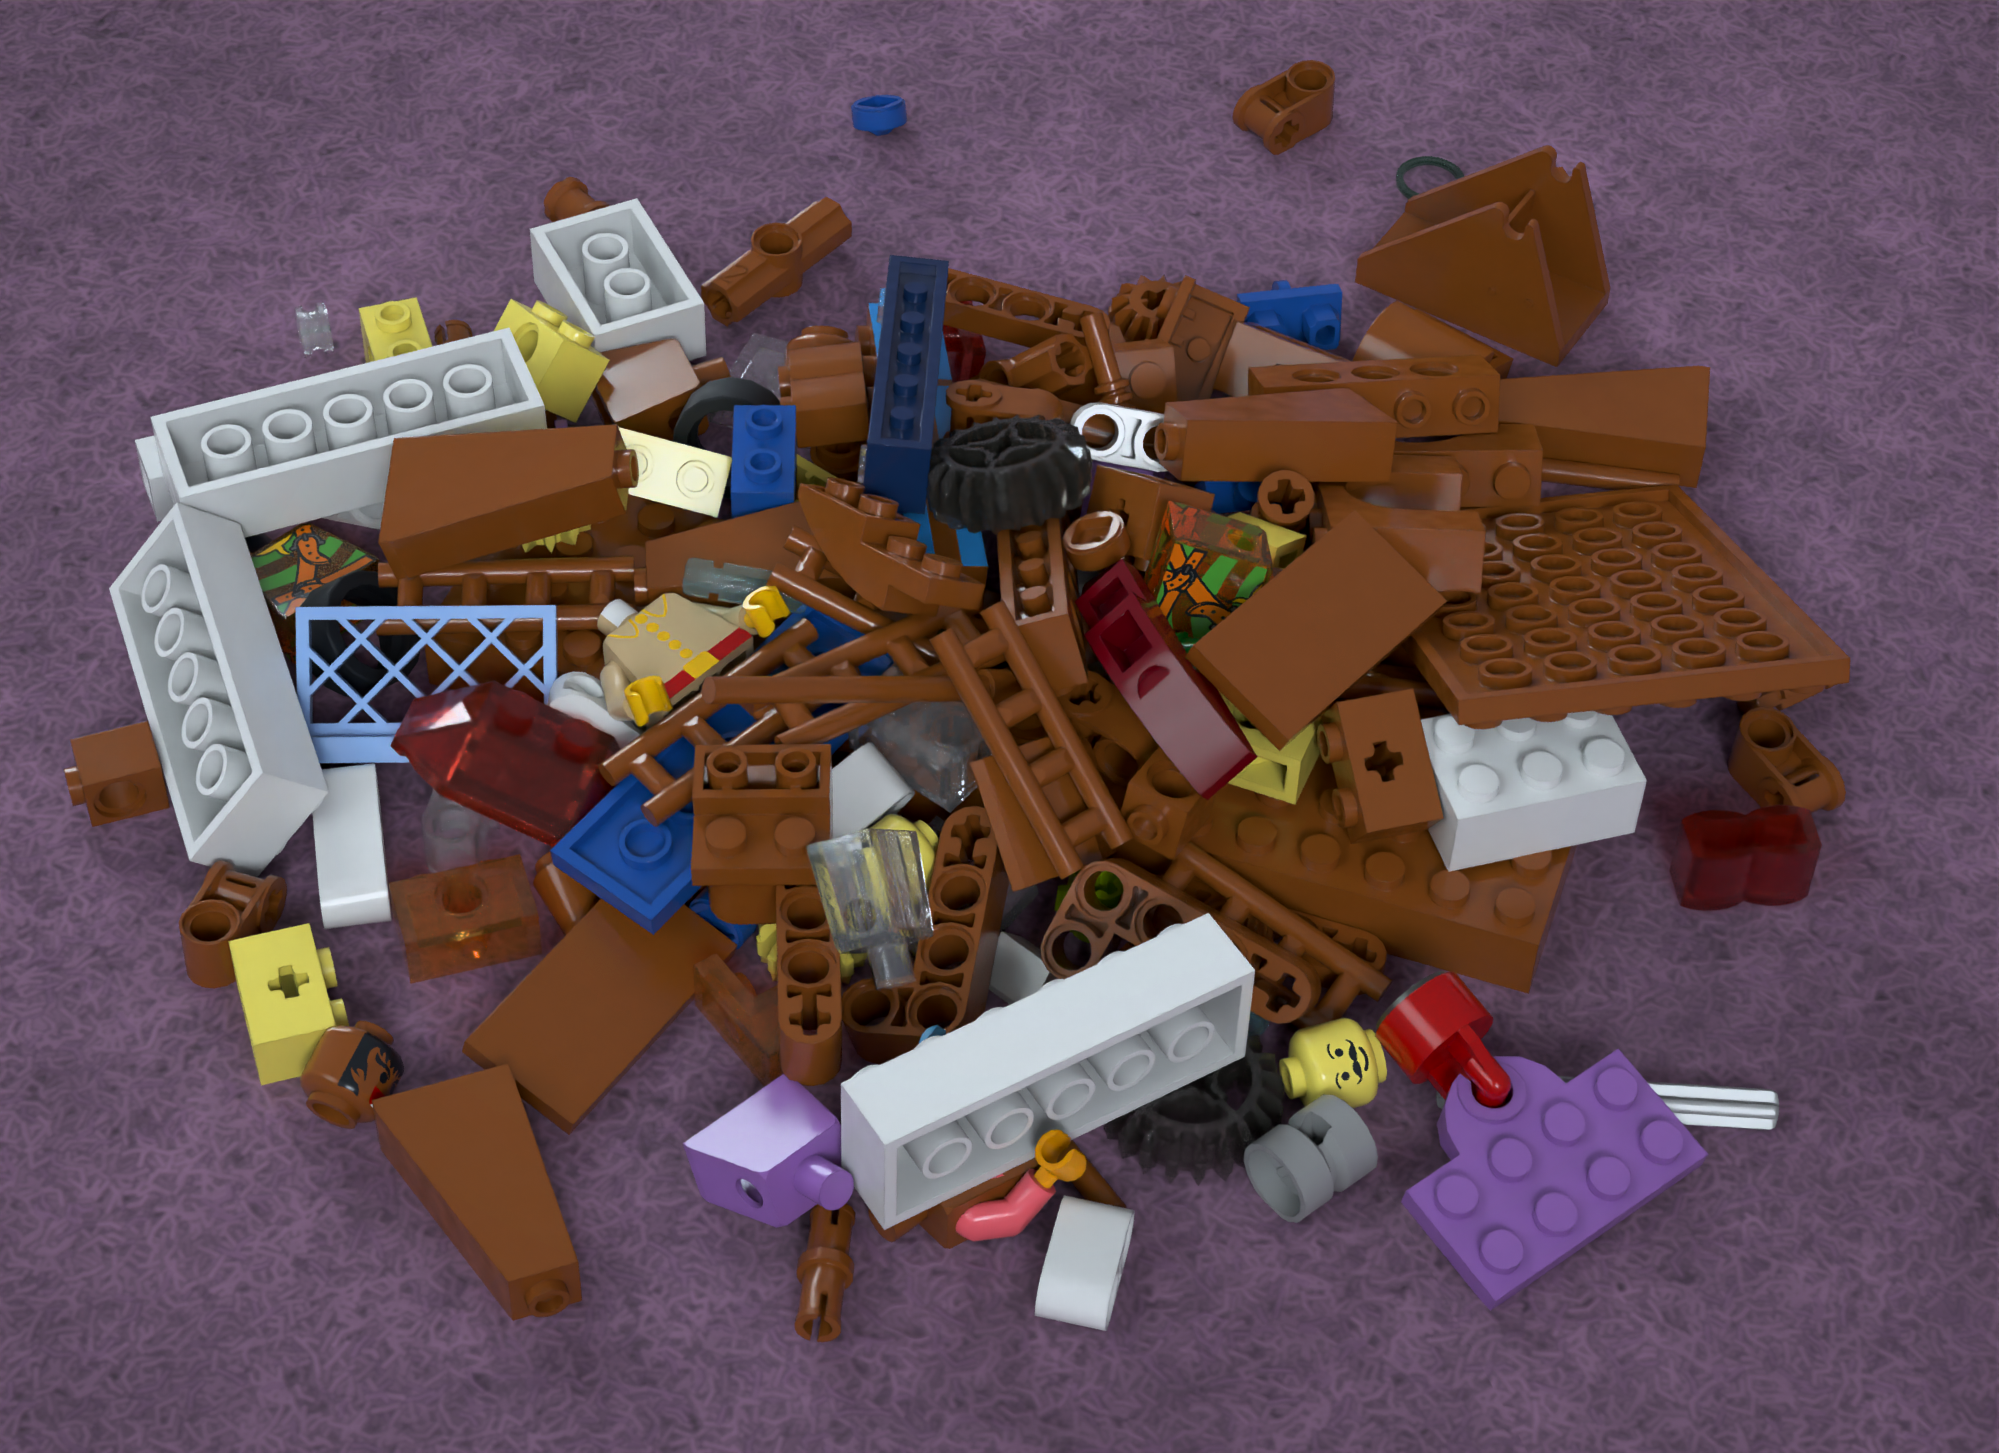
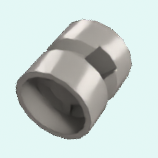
(1310, 1158)

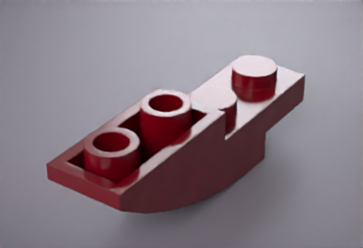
(1160, 683)

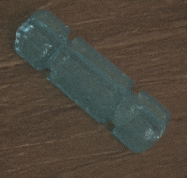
(730, 583)

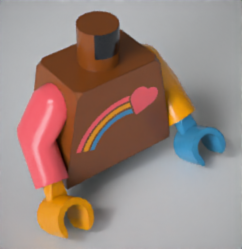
(1001, 1204)

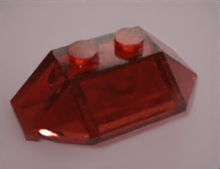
(507, 757)

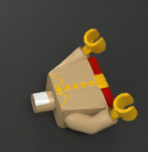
(670, 647)

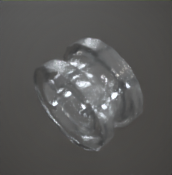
(314, 330)

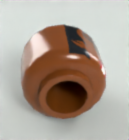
(349, 1072)

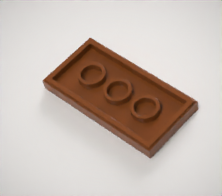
(1315, 629)
(594, 1008)

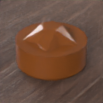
(1096, 541)

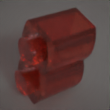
(1743, 857)

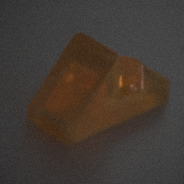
(740, 1015)

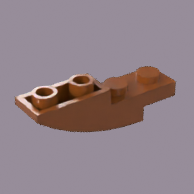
(880, 551)

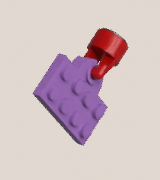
(1531, 1157)

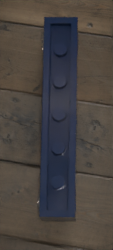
(905, 382)

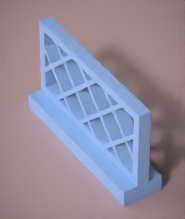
(372, 740)

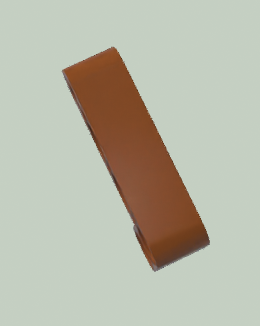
(1134, 923)
(957, 937)
(805, 972)

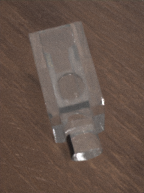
(874, 898)

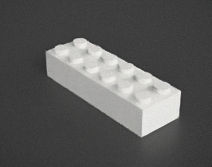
(330, 436)
(217, 692)
(1052, 1061)

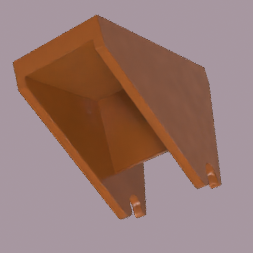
(1500, 255)

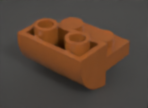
(1411, 333)
(759, 812)

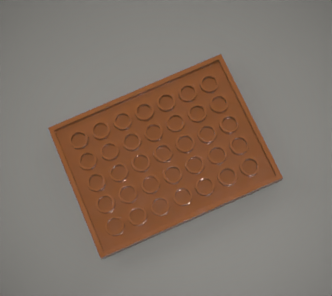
(1615, 610)

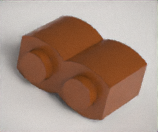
(827, 393)

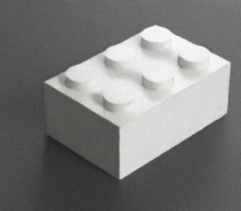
(618, 280)
(1530, 786)

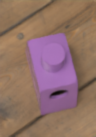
(772, 1156)

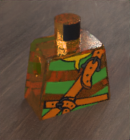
(296, 566)
(1205, 567)

